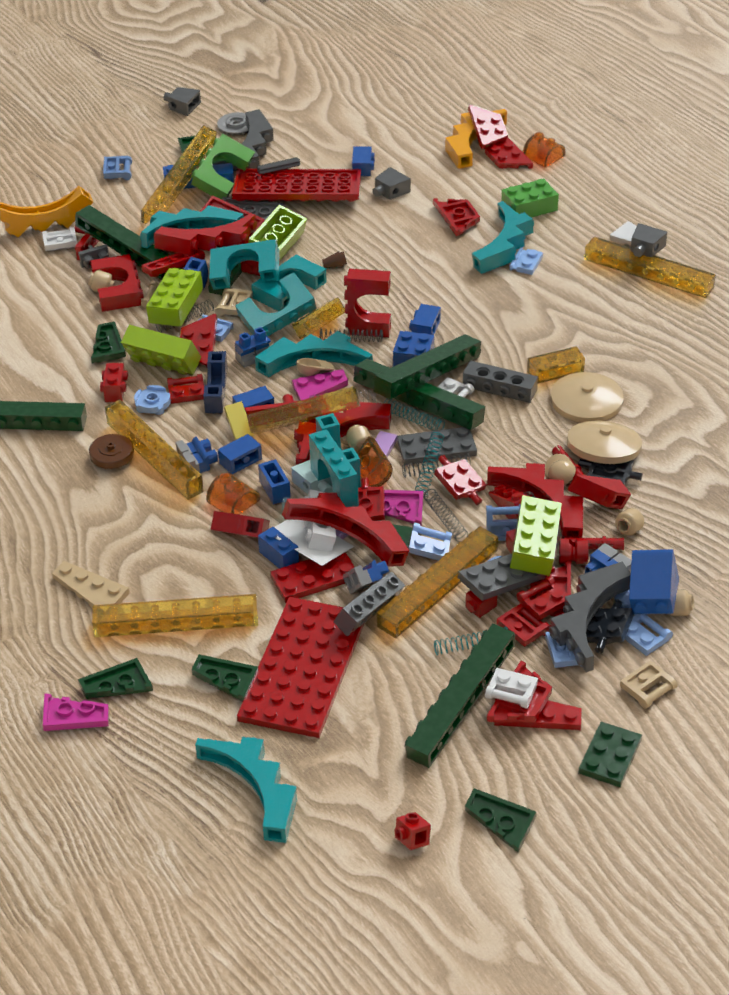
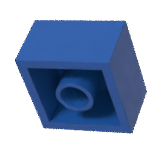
(411, 345)

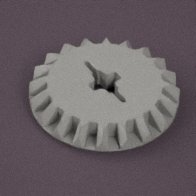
(233, 124)

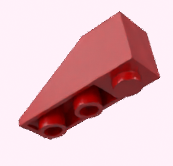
(601, 490)
(506, 497)
(239, 524)

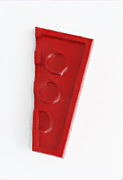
(553, 716)

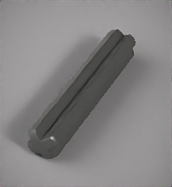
(279, 165)

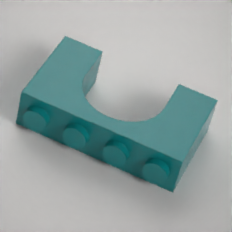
(225, 258)
(271, 293)
(300, 303)
(333, 427)
(329, 461)

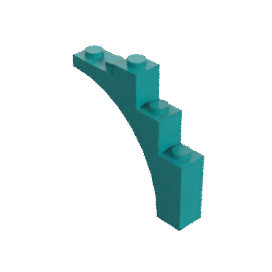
(188, 219)
(504, 246)
(286, 353)
(263, 776)

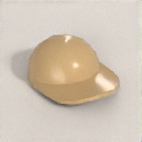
(311, 366)
(560, 468)

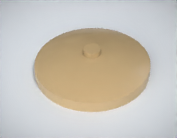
(586, 397)
(604, 442)

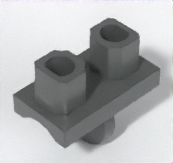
(92, 254)

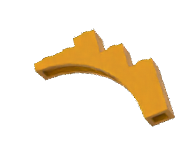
(463, 136)
(41, 217)

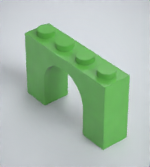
(224, 150)

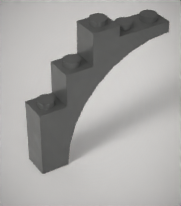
(259, 134)
(592, 593)

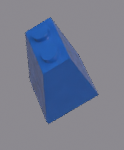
(653, 581)

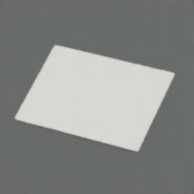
(295, 532)

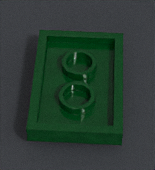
(610, 754)

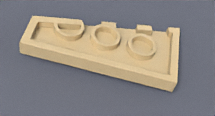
(89, 586)

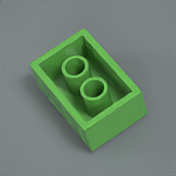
(532, 198)

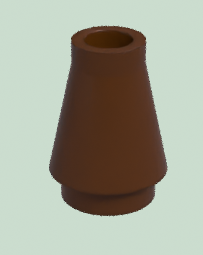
(335, 260)

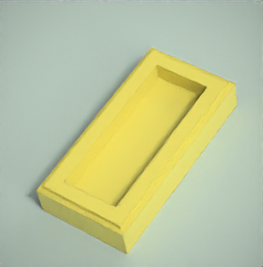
(238, 420)

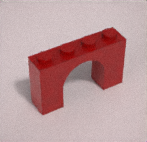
(361, 283)
(123, 295)

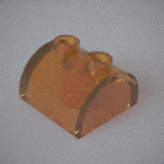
(543, 149)
(374, 463)
(231, 494)

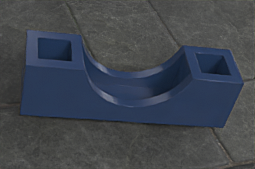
(216, 382)

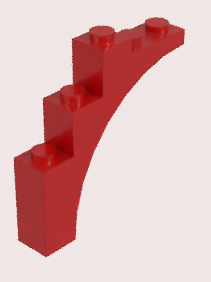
(189, 240)
(371, 415)
(533, 480)
(354, 521)

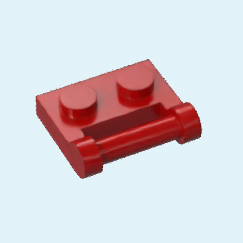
(186, 392)
(545, 603)
(524, 631)

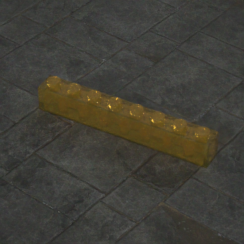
(179, 174)
(650, 268)
(155, 449)
(435, 582)
(175, 615)

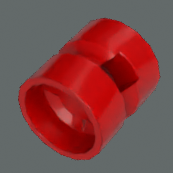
(573, 551)

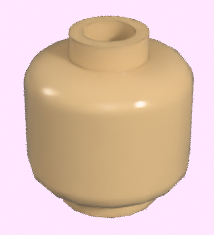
(100, 280)
(357, 436)
(629, 521)
(683, 604)

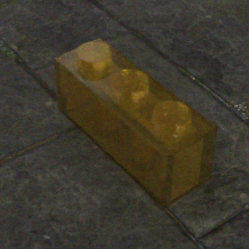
(318, 318)
(556, 364)

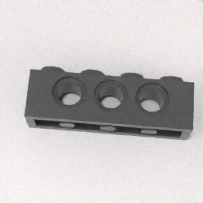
(501, 381)
(368, 603)

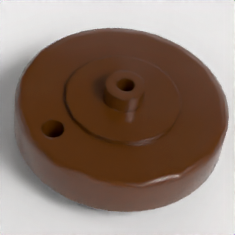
(111, 451)

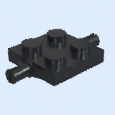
(619, 471)
(609, 626)

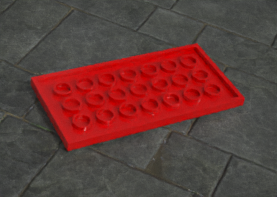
(297, 185)
(300, 670)

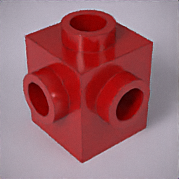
(412, 831)

